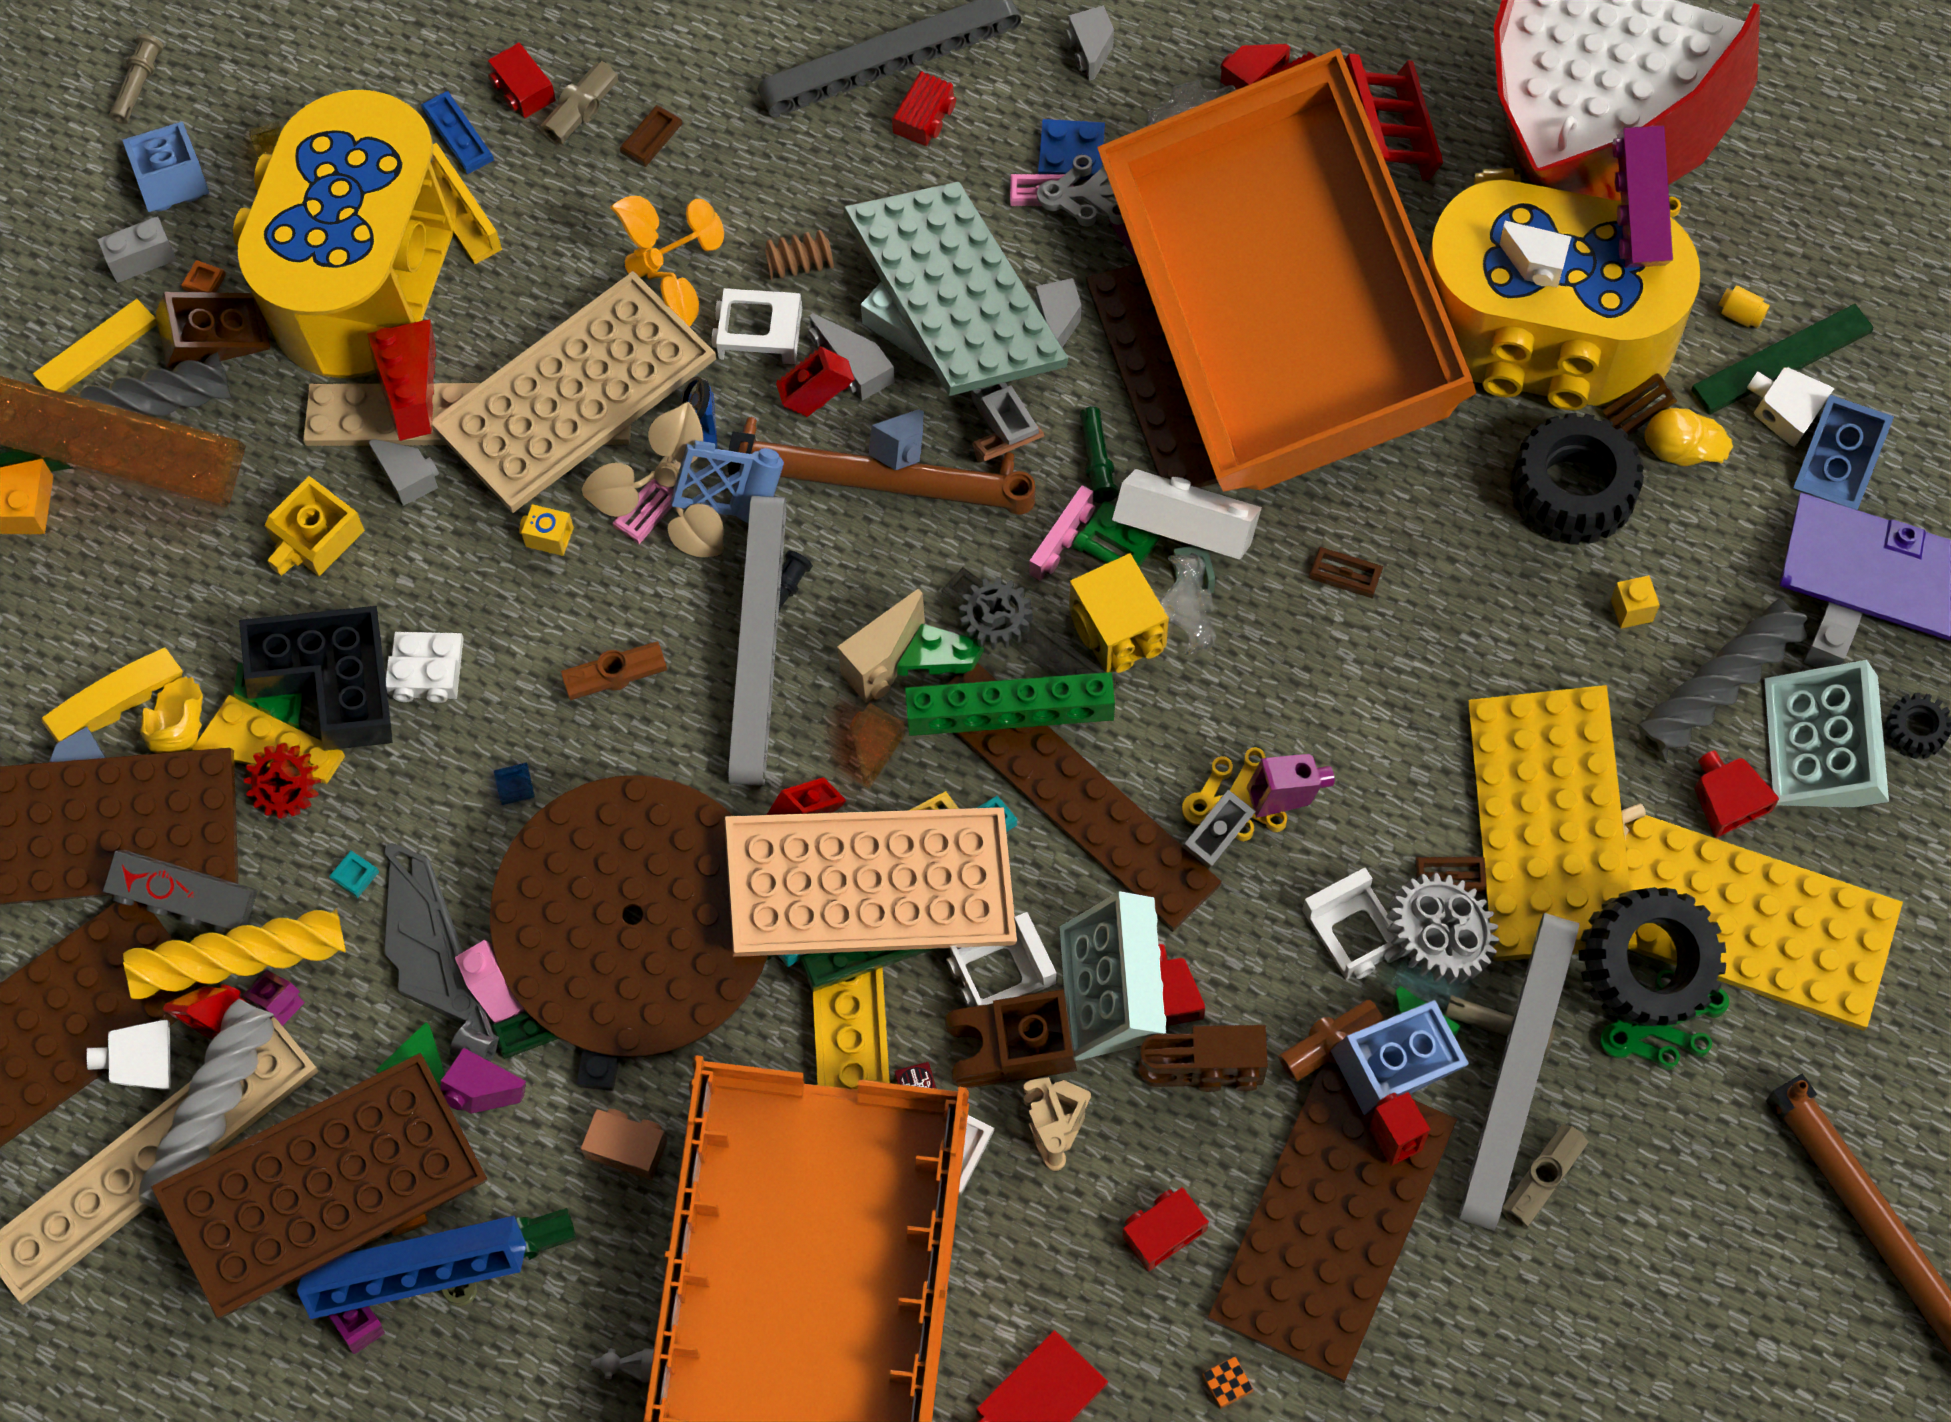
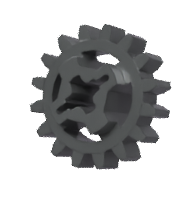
(998, 618)

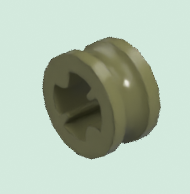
(470, 1294)

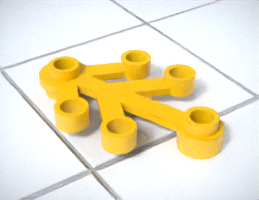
(1239, 788)

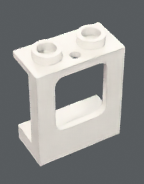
(784, 325)
(1337, 904)
(1028, 955)

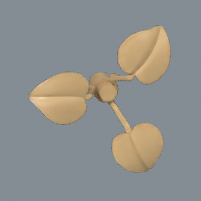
(613, 490)

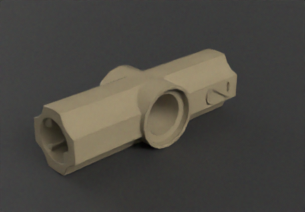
(579, 103)
(1532, 1192)

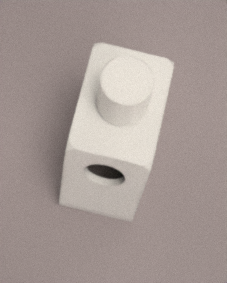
(1789, 402)
(136, 1056)

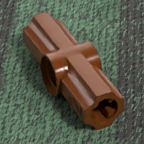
(634, 665)
(1324, 1036)

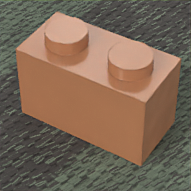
(624, 1143)

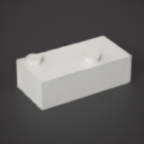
(1186, 513)

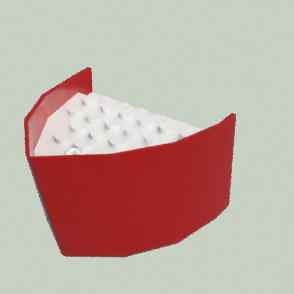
(1597, 66)

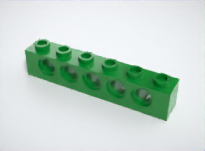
(1010, 704)

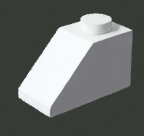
(1535, 252)

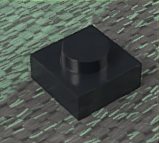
(597, 1071)

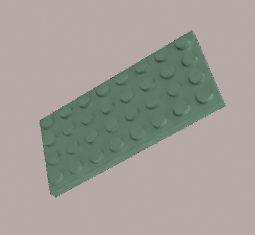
(955, 288)

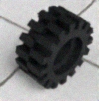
(1908, 741)

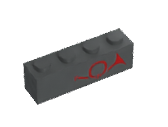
(180, 891)

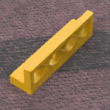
(472, 225)

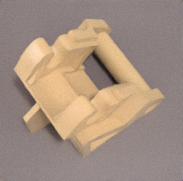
(1055, 1117)

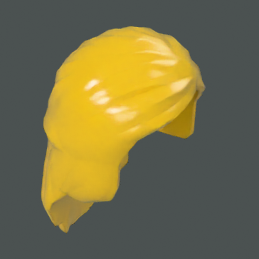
(1687, 438)
(175, 719)

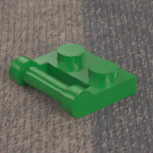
(1120, 535)

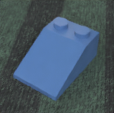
(166, 167)
(1843, 452)
(1398, 1055)

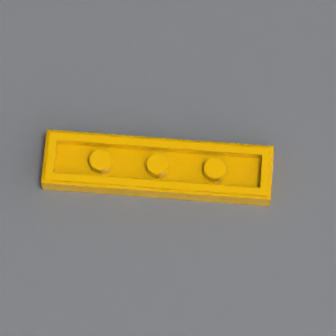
(96, 347)

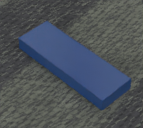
(457, 132)

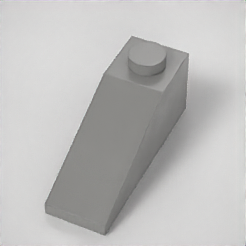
(1833, 636)

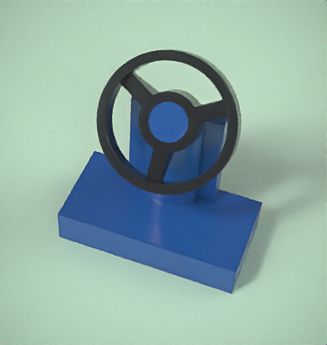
(704, 405)

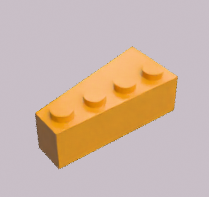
(25, 497)

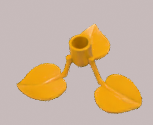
(640, 223)

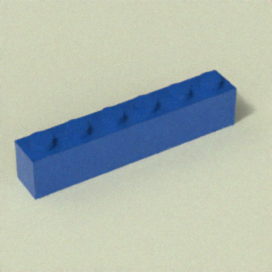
(414, 1267)

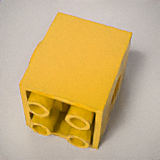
(1118, 614)

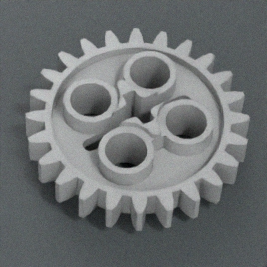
(1442, 928)

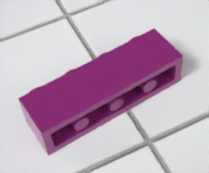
(1644, 196)

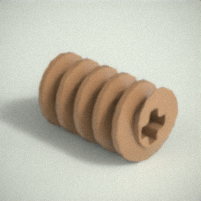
(798, 254)

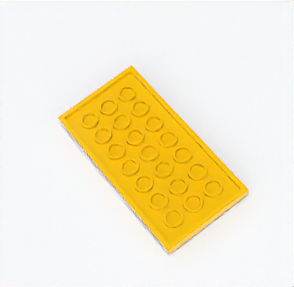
(1547, 811)
(1782, 925)

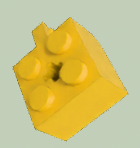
(311, 528)

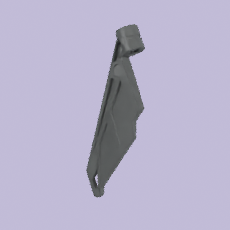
(424, 949)

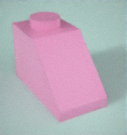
(487, 983)

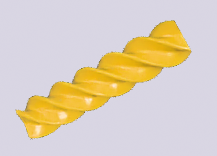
(239, 952)

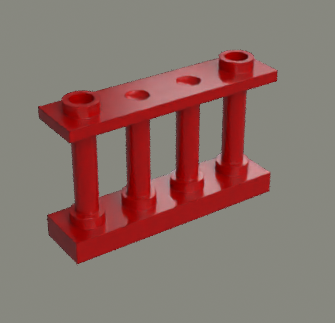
(1414, 110)

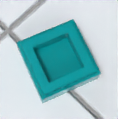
(354, 874)

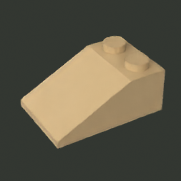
(872, 654)

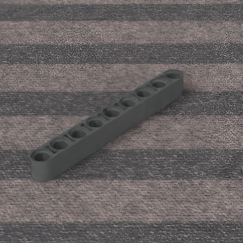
(887, 53)

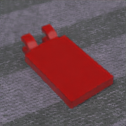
(1045, 1387)

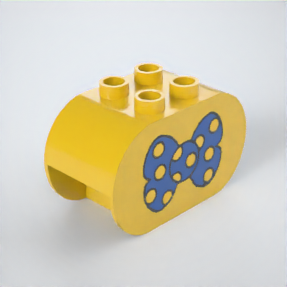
(345, 229)
(1573, 342)

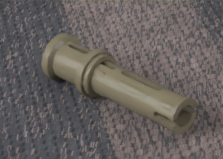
(139, 68)
(1484, 1018)

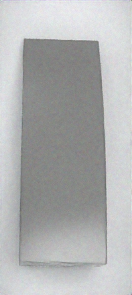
(1004, 412)

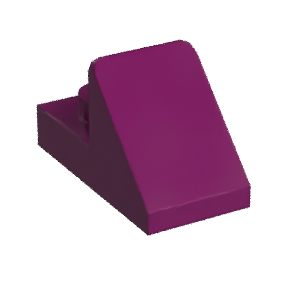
(275, 996)
(358, 1327)

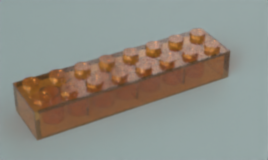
(118, 443)

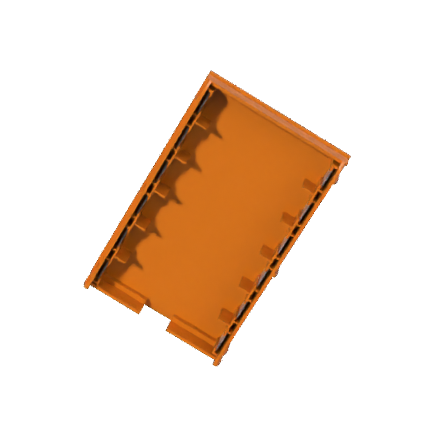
(807, 1250)

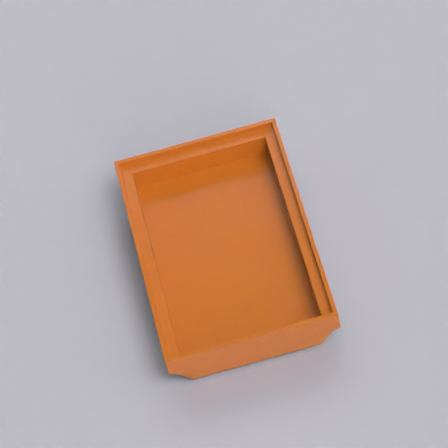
(1286, 276)

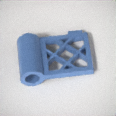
(756, 477)

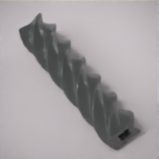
(164, 391)
(1719, 679)

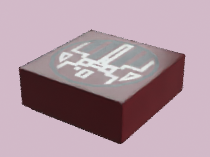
(917, 1075)

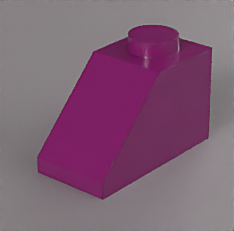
(480, 1085)

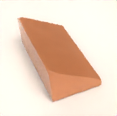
(993, 446)

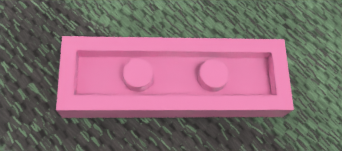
(1062, 534)

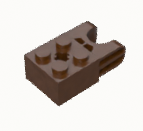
(1008, 1041)
(1206, 1058)

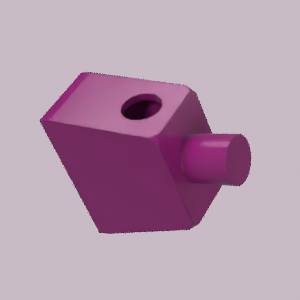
(1287, 783)

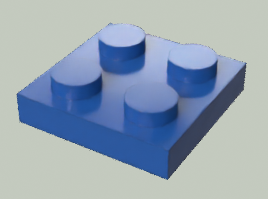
(1067, 139)

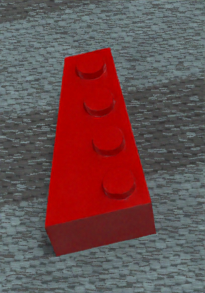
(406, 374)

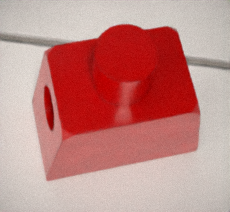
(1732, 793)
(1180, 993)

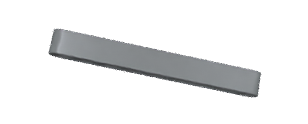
(757, 640)
(1518, 1072)

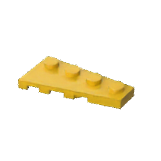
(251, 730)

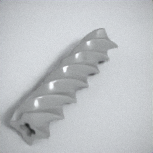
(211, 1093)

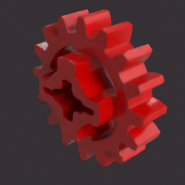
(281, 794)

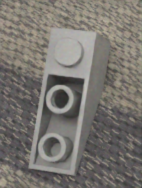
(867, 361)

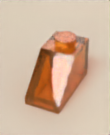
(875, 740)

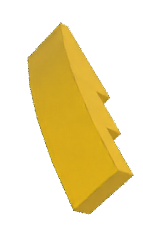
(108, 697)

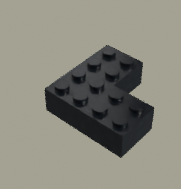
(328, 654)

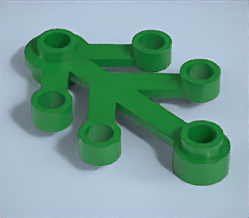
(1636, 1033)

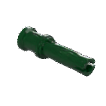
(1099, 467)

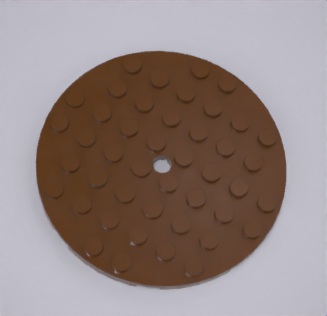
(564, 929)

